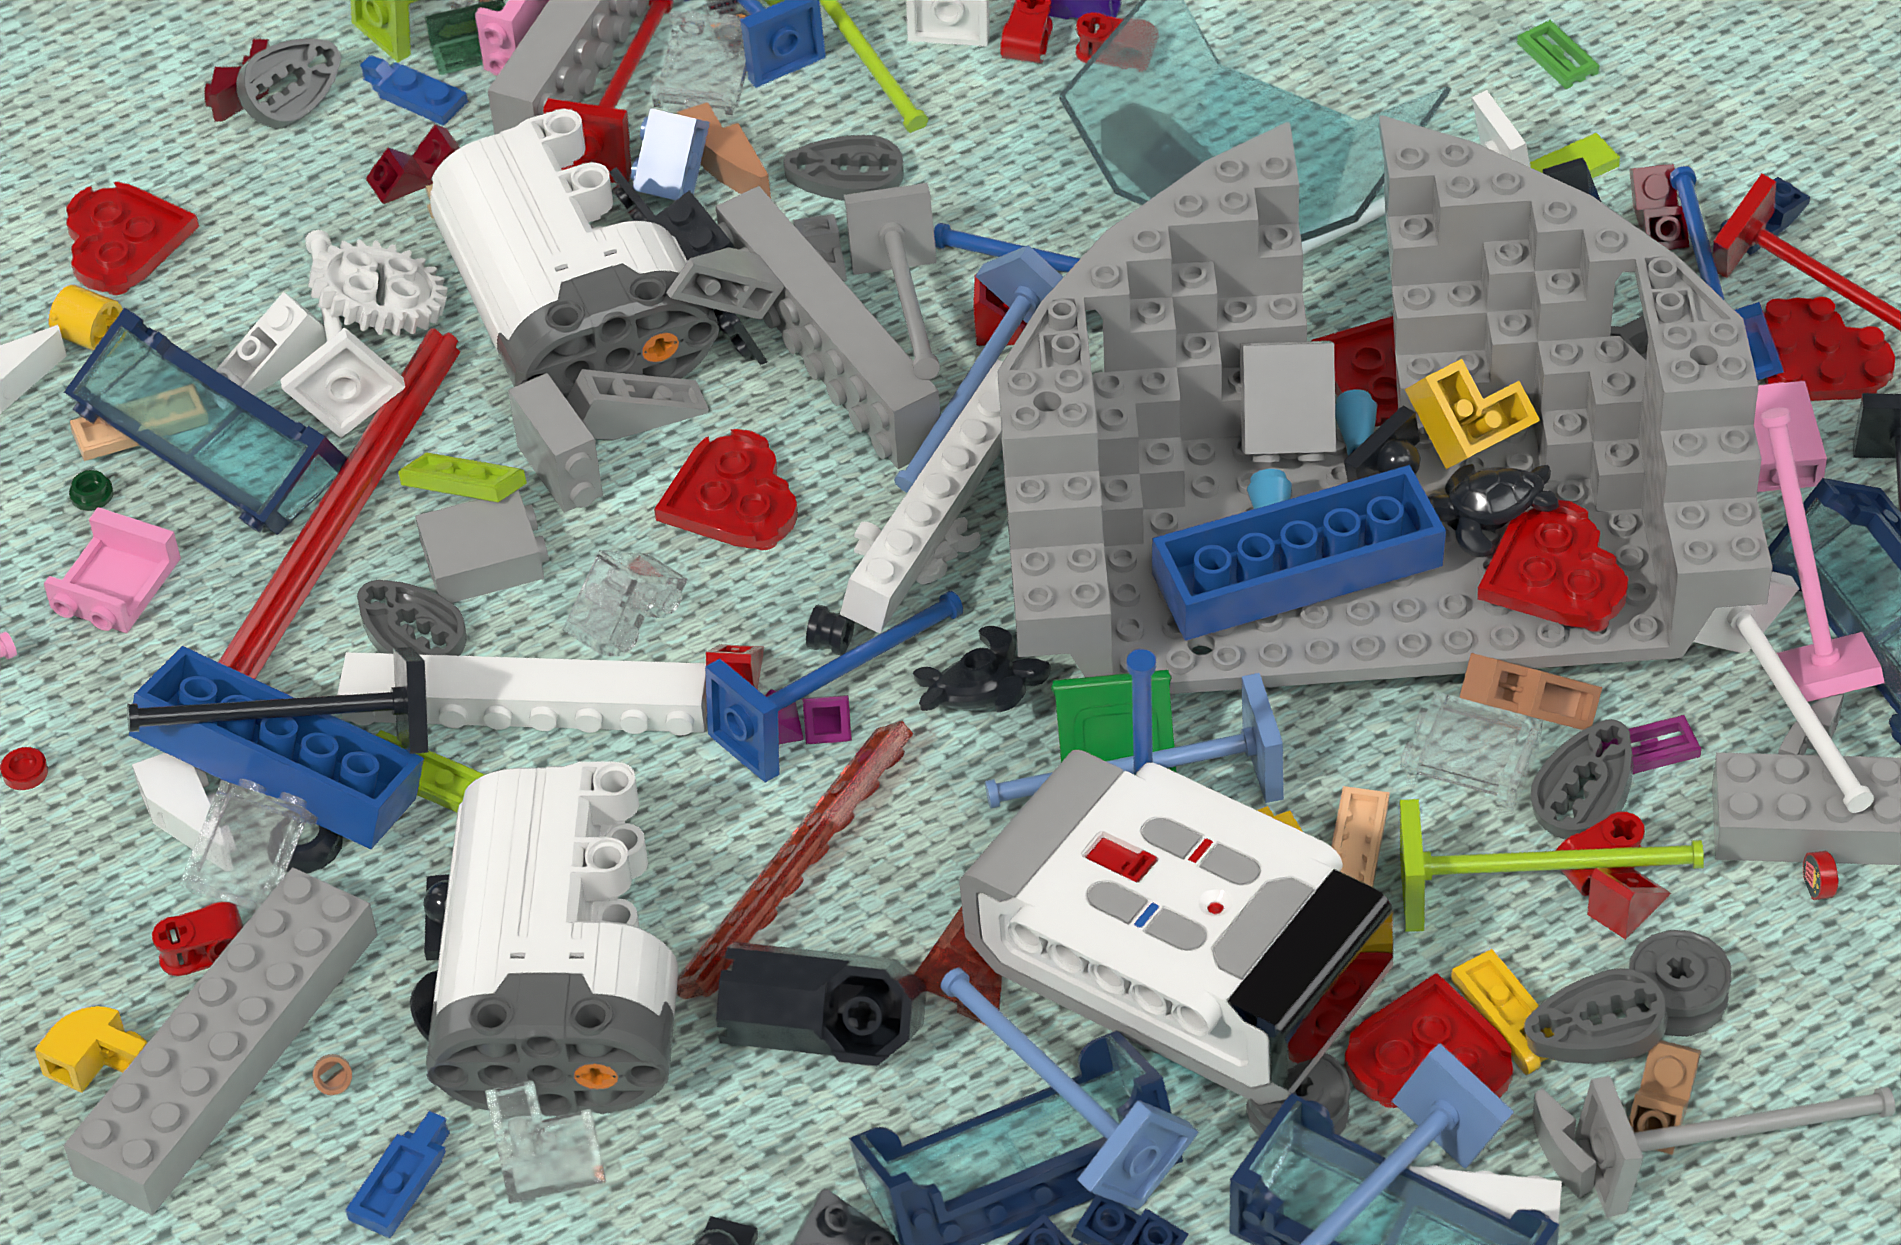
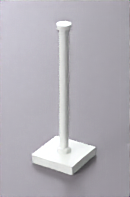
(948, 21)
(1494, 133)
(343, 377)
(1743, 629)

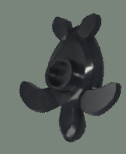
(1490, 501)
(982, 676)

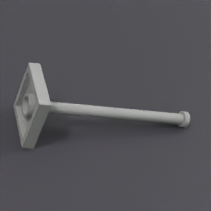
(893, 233)
(1610, 1141)

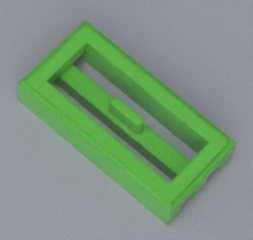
(1552, 56)

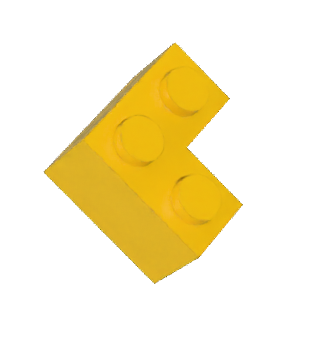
(1459, 417)

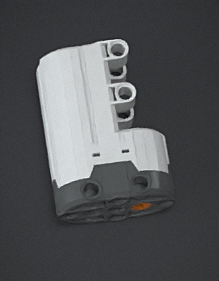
(548, 280)
(539, 952)

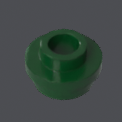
(90, 490)

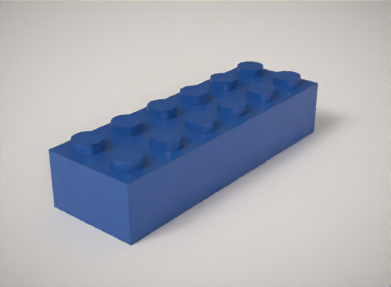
(1297, 552)
(343, 772)

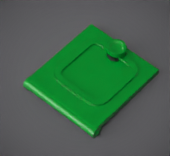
(1098, 715)

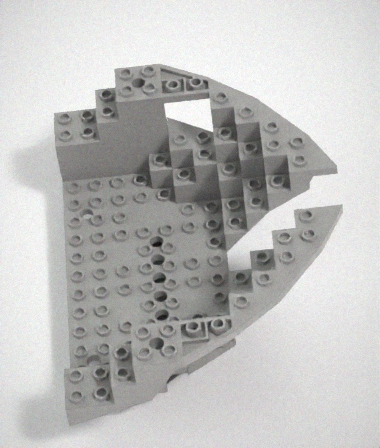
(1482, 271)

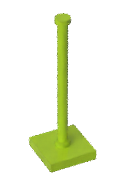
(385, 24)
(913, 118)
(1419, 865)

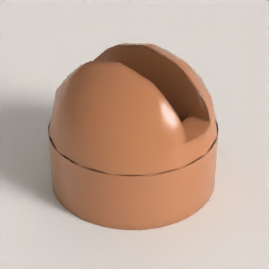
(338, 1081)

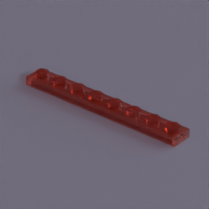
(802, 848)

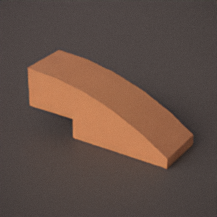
(729, 153)
(1530, 692)

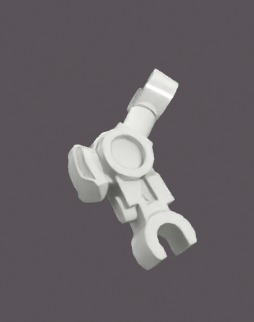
(946, 551)

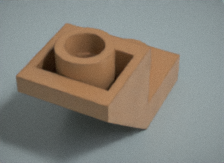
(1665, 1088)

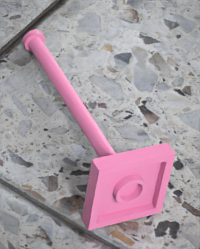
(1828, 664)

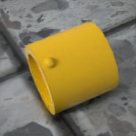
(83, 315)

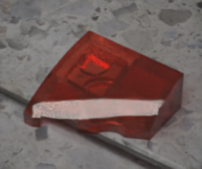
(953, 952)

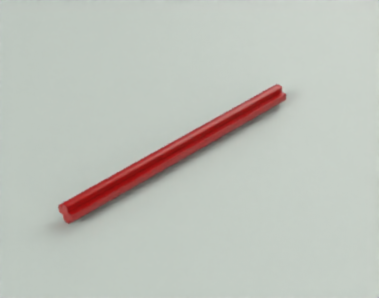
(340, 506)

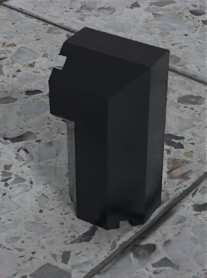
(818, 1002)

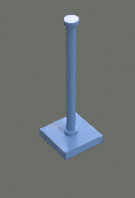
(1021, 283)
(1257, 739)
(1448, 1108)
(1136, 1150)

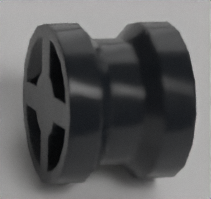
(829, 630)

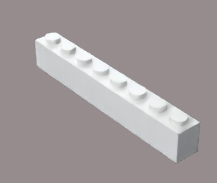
(927, 510)
(542, 692)

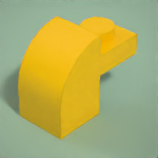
(85, 1043)

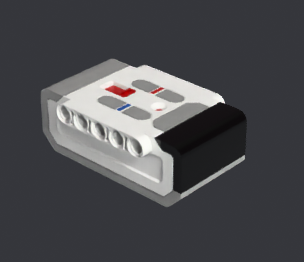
(1180, 922)

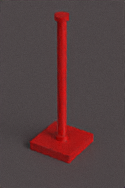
(603, 124)
(1747, 228)

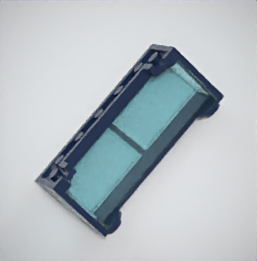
(204, 424)
(1858, 569)
(1005, 1163)
(1306, 1171)

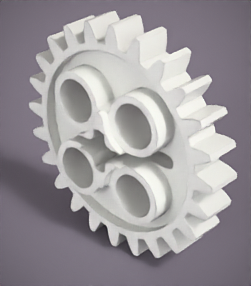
(349, 283)

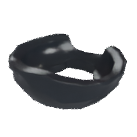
(317, 852)

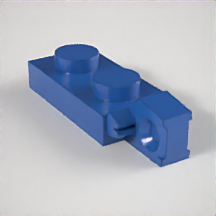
(413, 90)
(399, 1177)

